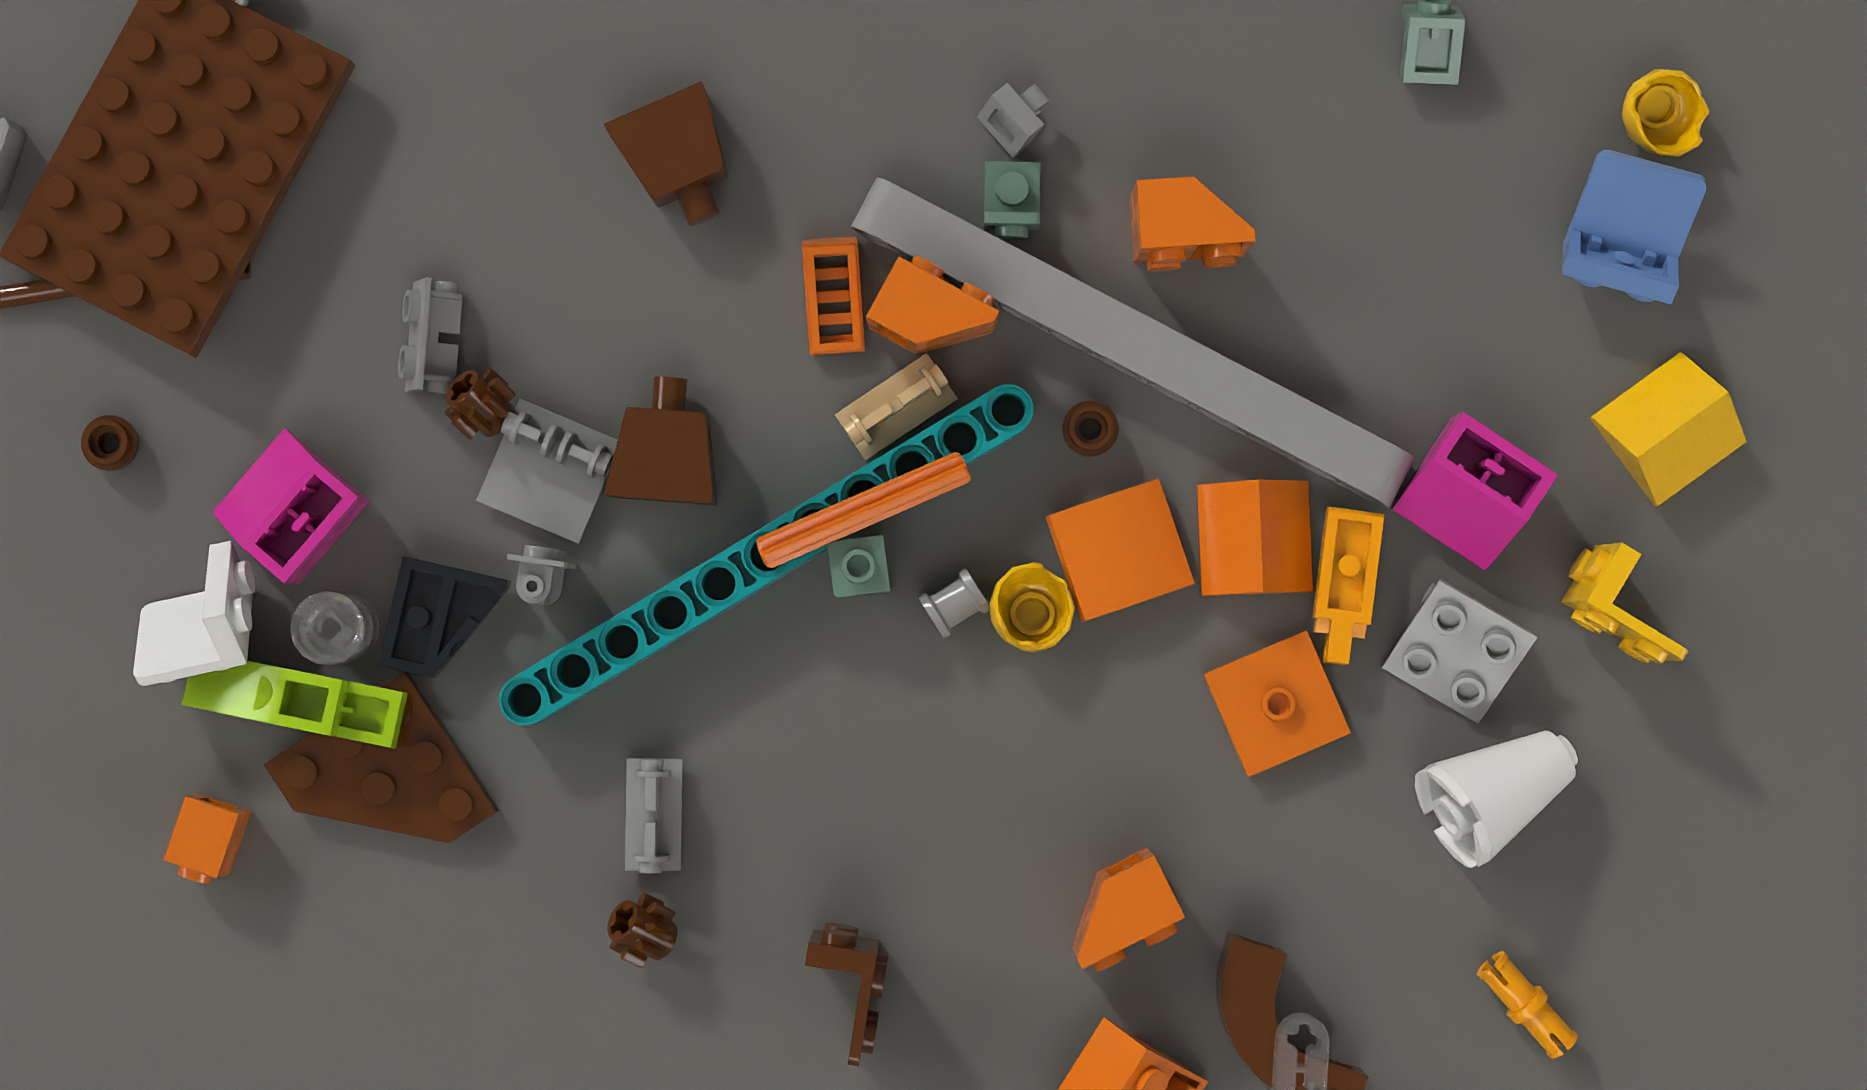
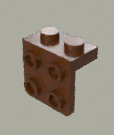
(843, 951)

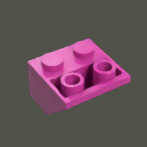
(1473, 491)
(290, 508)

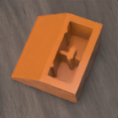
(1184, 222)
(926, 312)
(1123, 907)
(1126, 1061)

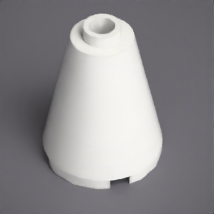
(1494, 792)

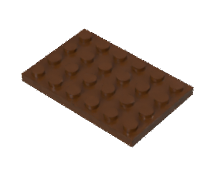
(177, 164)

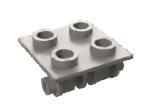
(548, 470)
(1459, 650)

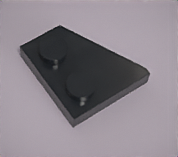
(435, 614)

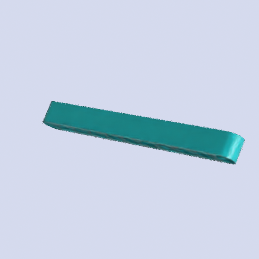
(738, 559)

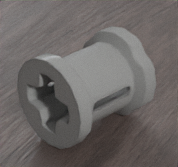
(954, 603)

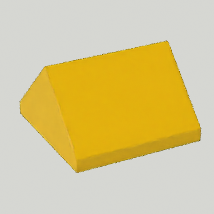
(1671, 427)

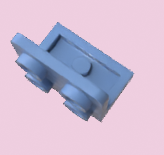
(1632, 226)

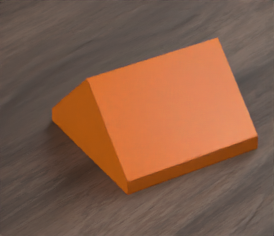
(1254, 537)

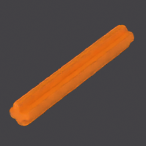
(863, 510)

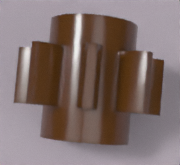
(479, 403)
(642, 930)

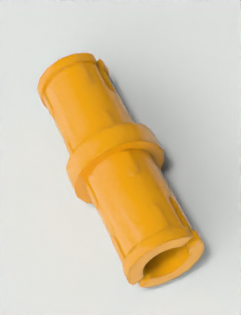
(1527, 1005)

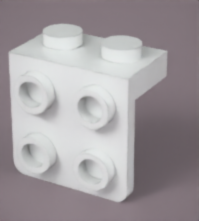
(199, 629)

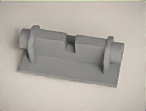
(429, 315)
(541, 574)
(653, 815)

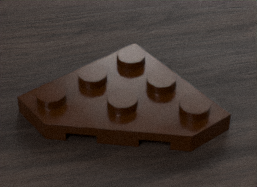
(410, 789)

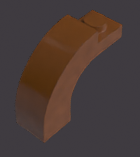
(1246, 1004)

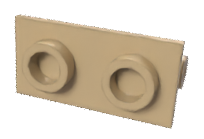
(896, 406)

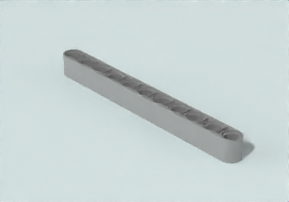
(1135, 344)

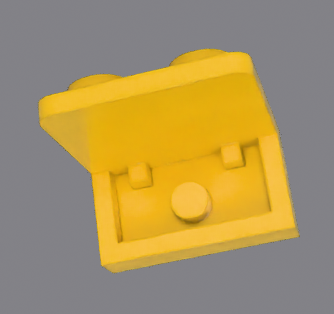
(1596, 583)

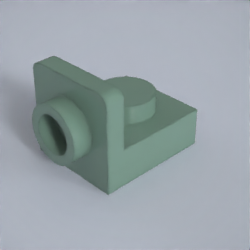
(1432, 42)
(1011, 199)
(859, 566)

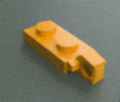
(1346, 579)

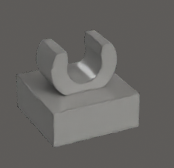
(1014, 117)

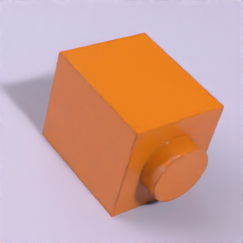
(206, 837)

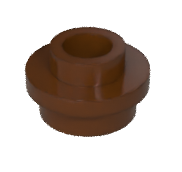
(1097, 412)
(93, 439)

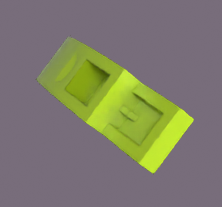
(301, 702)

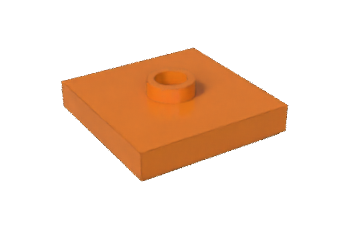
(1276, 703)

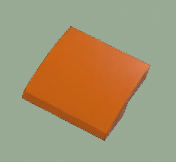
(1119, 550)

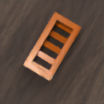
(827, 248)

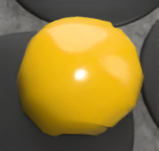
(1665, 112)
(1031, 608)

